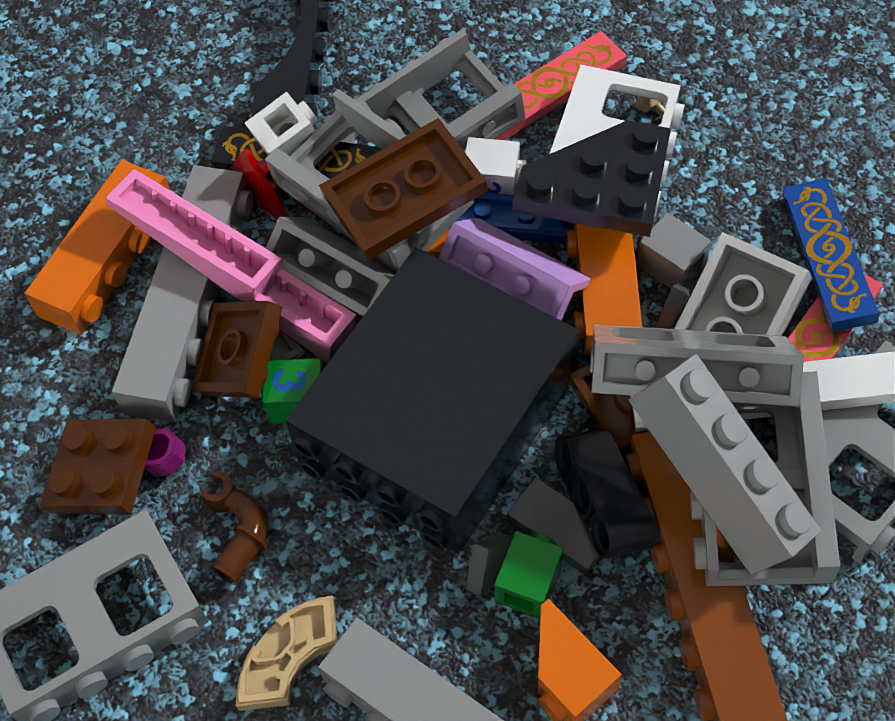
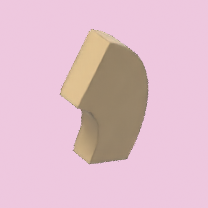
(283, 653)

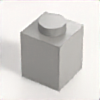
(673, 251)

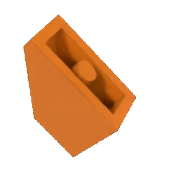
(571, 670)

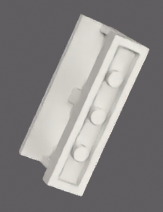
(585, 105)

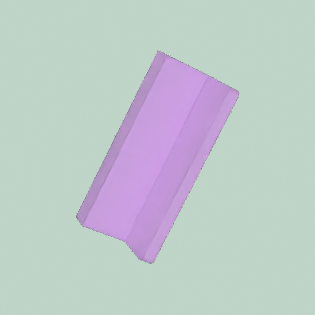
(512, 266)

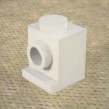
(282, 125)

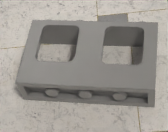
(403, 99)
(301, 180)
(744, 365)
(873, 438)
(805, 467)
(70, 588)

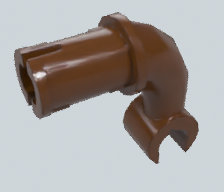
(249, 533)

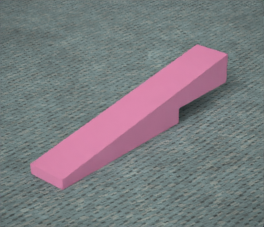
(233, 262)

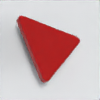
(263, 190)

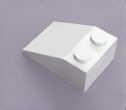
(745, 291)

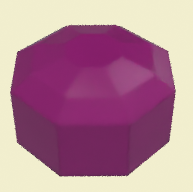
(165, 453)

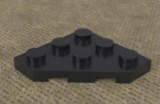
(599, 180)

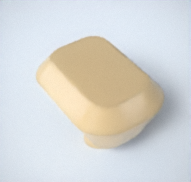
(646, 104)

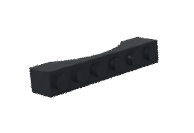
(299, 68)

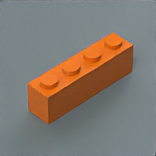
(90, 260)
(613, 289)

